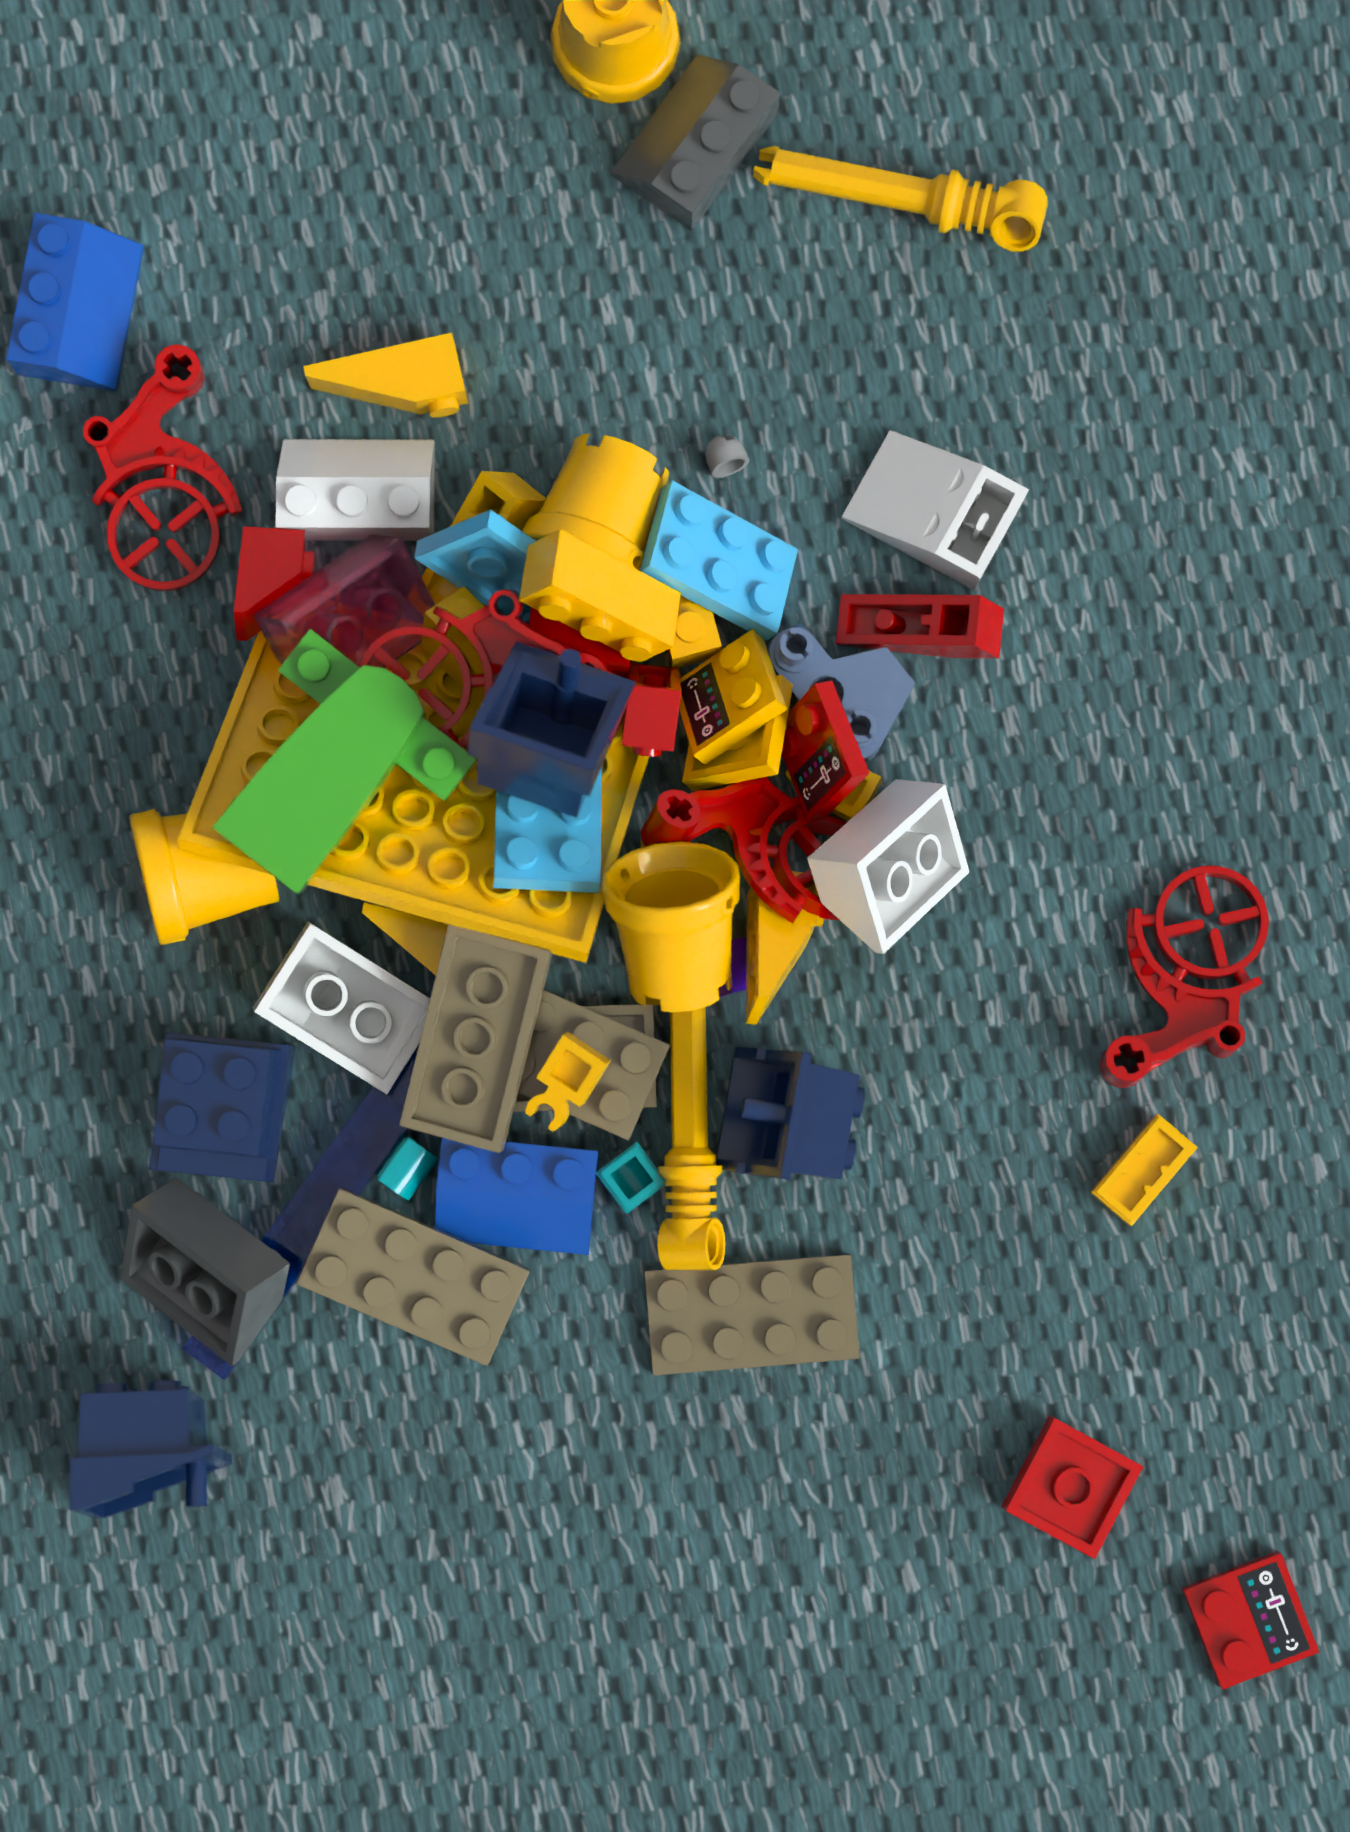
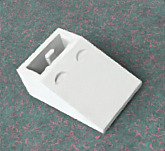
(935, 506)

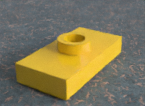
(1143, 1169)

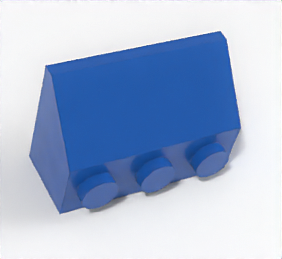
(74, 303)
(518, 1197)

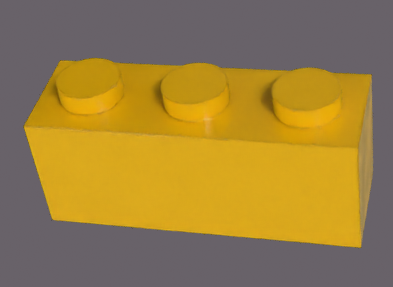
(599, 596)

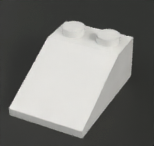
(345, 1007)

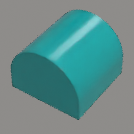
(406, 1167)
(631, 1178)

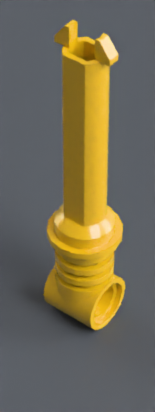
(1011, 214)
(691, 1236)

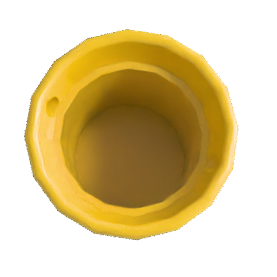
(615, 47)
(603, 498)
(190, 887)
(674, 921)

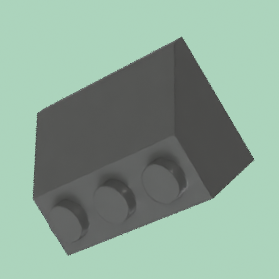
(698, 138)
(202, 1269)

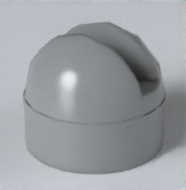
(725, 456)

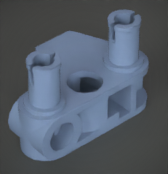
(867, 683)

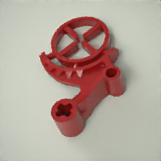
(138, 445)
(493, 639)
(748, 814)
(1192, 1013)

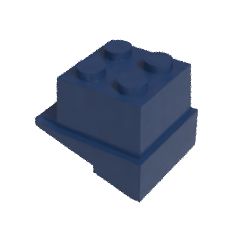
(547, 727)
(221, 1106)
(788, 1116)
(140, 1445)

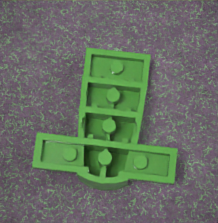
(336, 763)

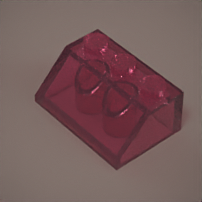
(352, 603)

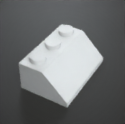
(356, 488)
(891, 862)

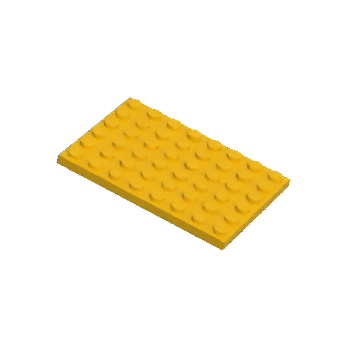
(409, 842)

